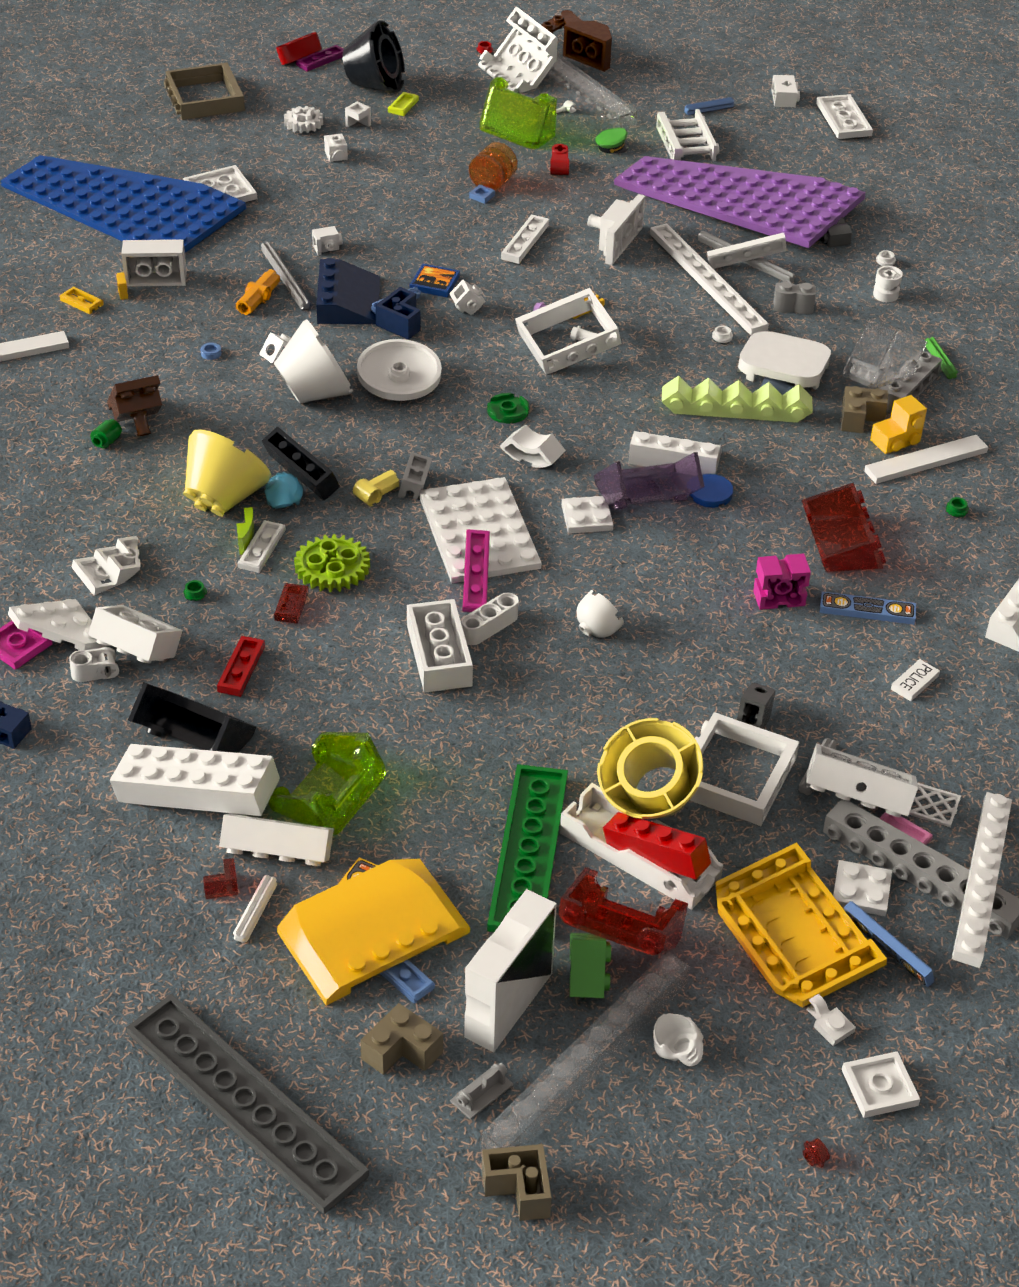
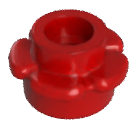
(484, 45)

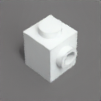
(336, 147)

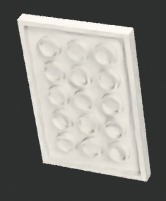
(485, 507)

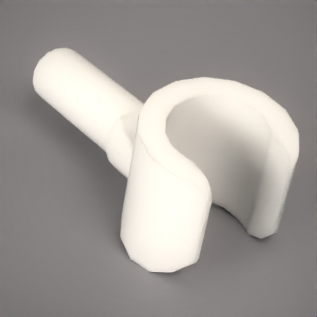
(567, 107)

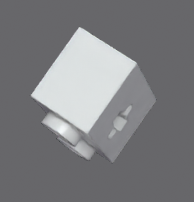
(785, 91)

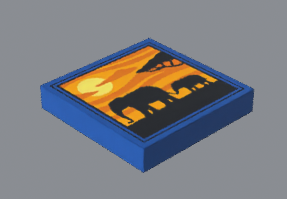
(435, 280)

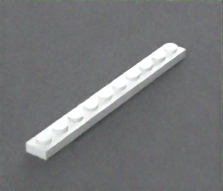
(709, 279)
(982, 880)

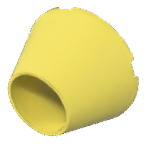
(638, 750)

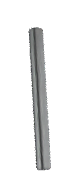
(758, 263)
(285, 275)

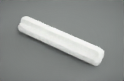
(255, 909)

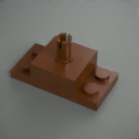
(136, 401)

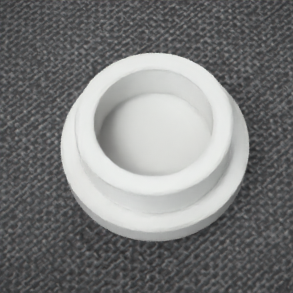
(886, 258)
(722, 334)

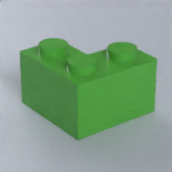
(587, 965)

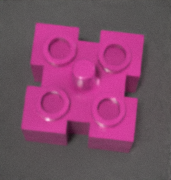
(781, 581)

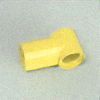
(372, 491)

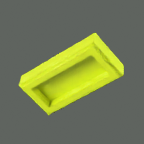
(403, 104)

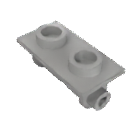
(482, 1091)

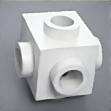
(467, 297)

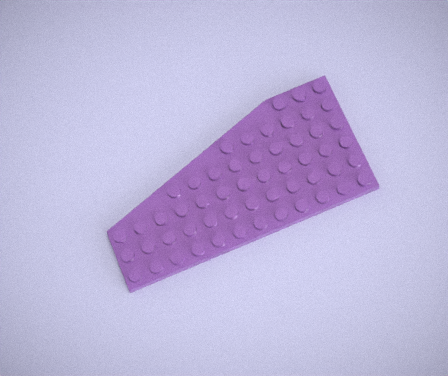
(746, 197)

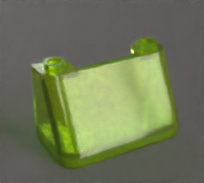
(517, 116)
(337, 785)

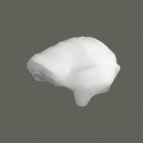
(678, 1039)

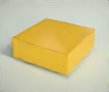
(122, 286)

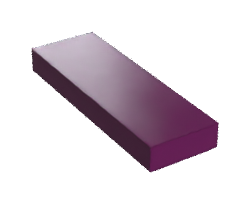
(320, 58)

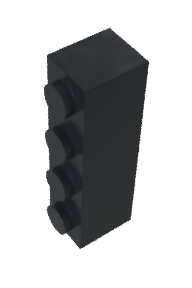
(301, 463)

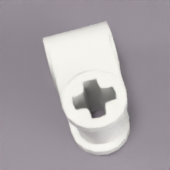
(91, 664)

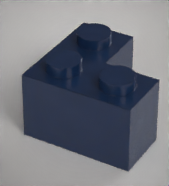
(399, 313)

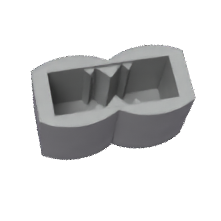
(794, 298)

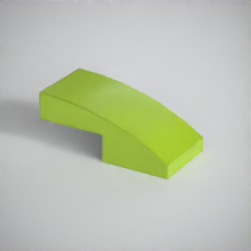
(245, 530)

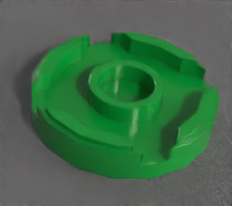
(508, 408)

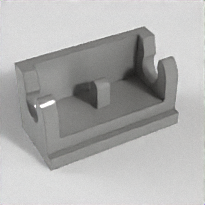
(415, 475)

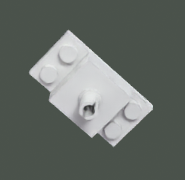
(618, 226)

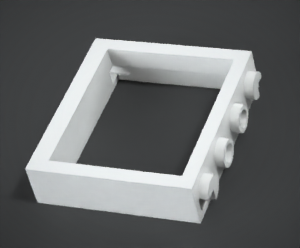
(562, 311)
(735, 804)

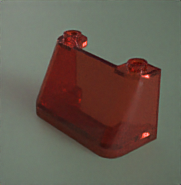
(588, 909)

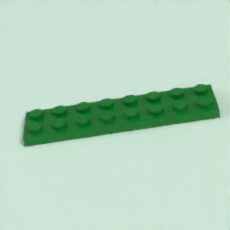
(528, 838)

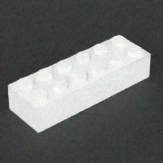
(195, 779)

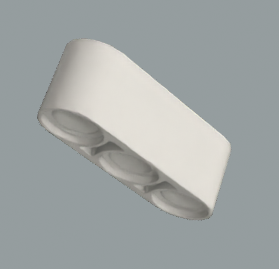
(490, 618)

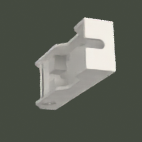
(586, 829)

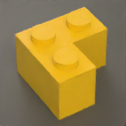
(902, 428)

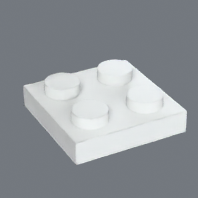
(587, 514)
(864, 886)
(880, 1084)

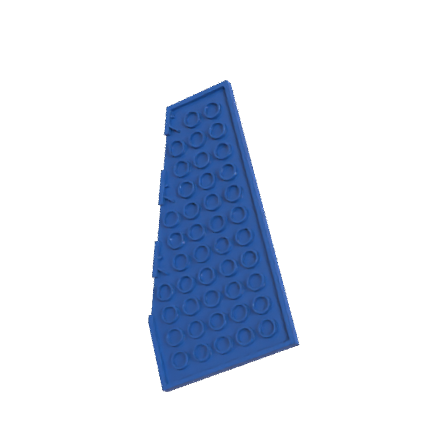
(125, 201)

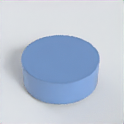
(211, 351)

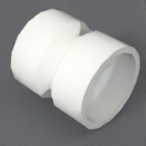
(887, 283)

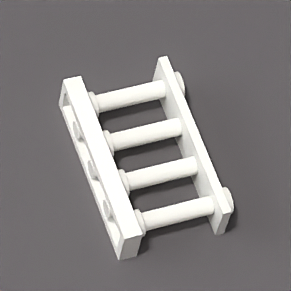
(675, 144)

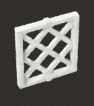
(934, 791)

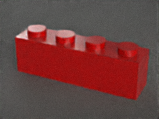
(660, 844)

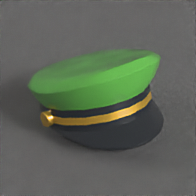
(612, 140)

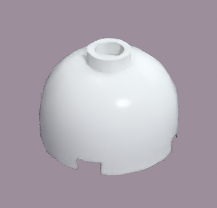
(598, 616)

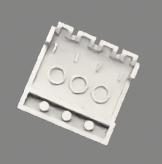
(523, 55)

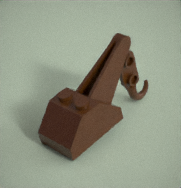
(583, 40)

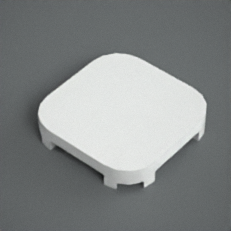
(784, 358)

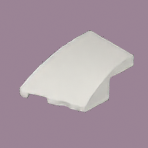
(112, 563)

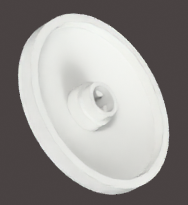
(399, 369)

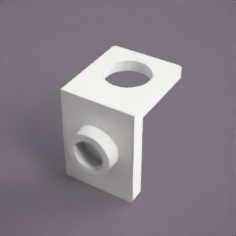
(278, 341)

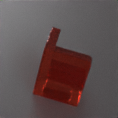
(222, 884)

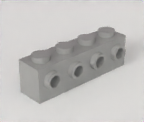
(926, 372)

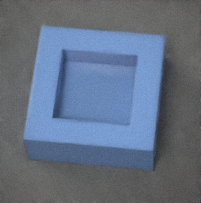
(482, 194)

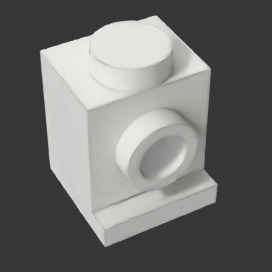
(326, 239)

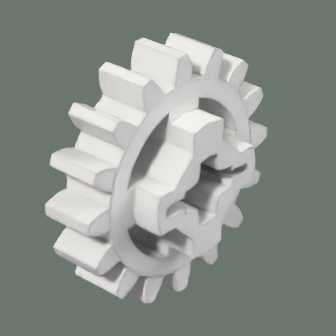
(303, 119)

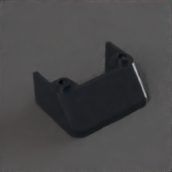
(189, 720)

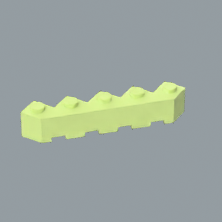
(737, 401)

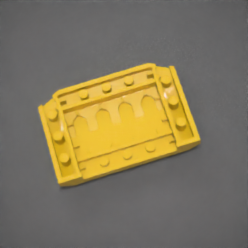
(369, 925)
(794, 927)

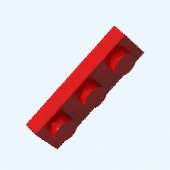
(241, 666)

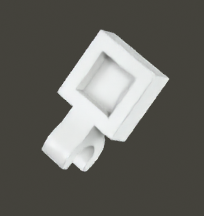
(830, 1024)

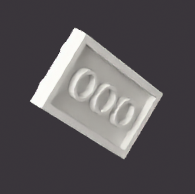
(844, 116)

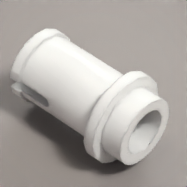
(580, 334)

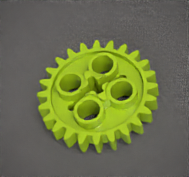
(332, 563)

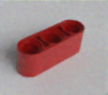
(299, 48)

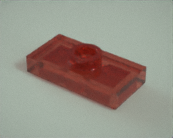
(291, 603)

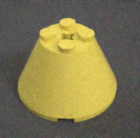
(220, 473)

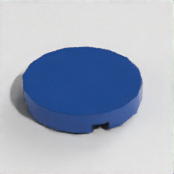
(715, 491)

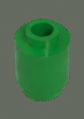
(106, 433)

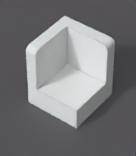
(357, 113)

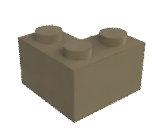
(862, 405)
(401, 1035)
(519, 1172)

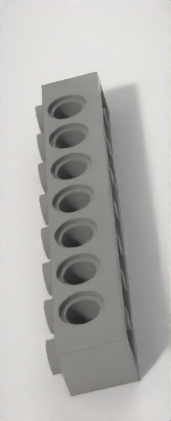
(914, 862)

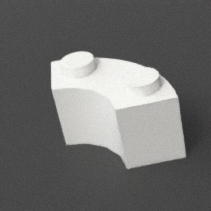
(533, 447)

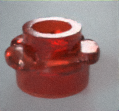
(816, 1152)

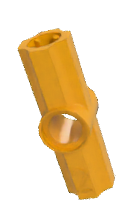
(258, 292)

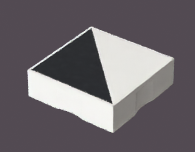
(509, 970)

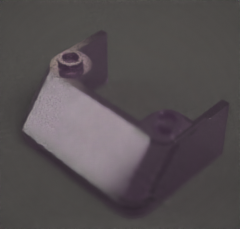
(650, 483)

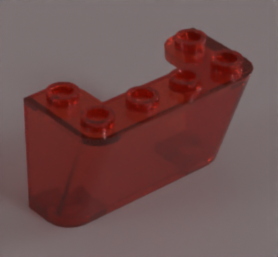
(842, 531)

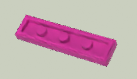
(476, 569)

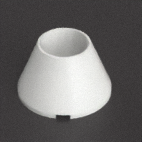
(310, 367)

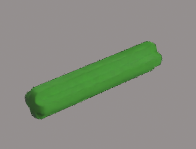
(936, 350)

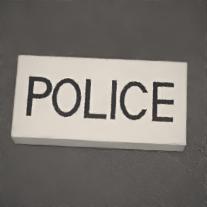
(915, 680)

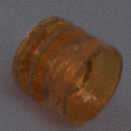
(493, 166)

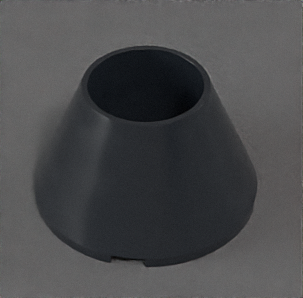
(375, 59)

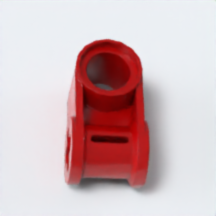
(559, 160)

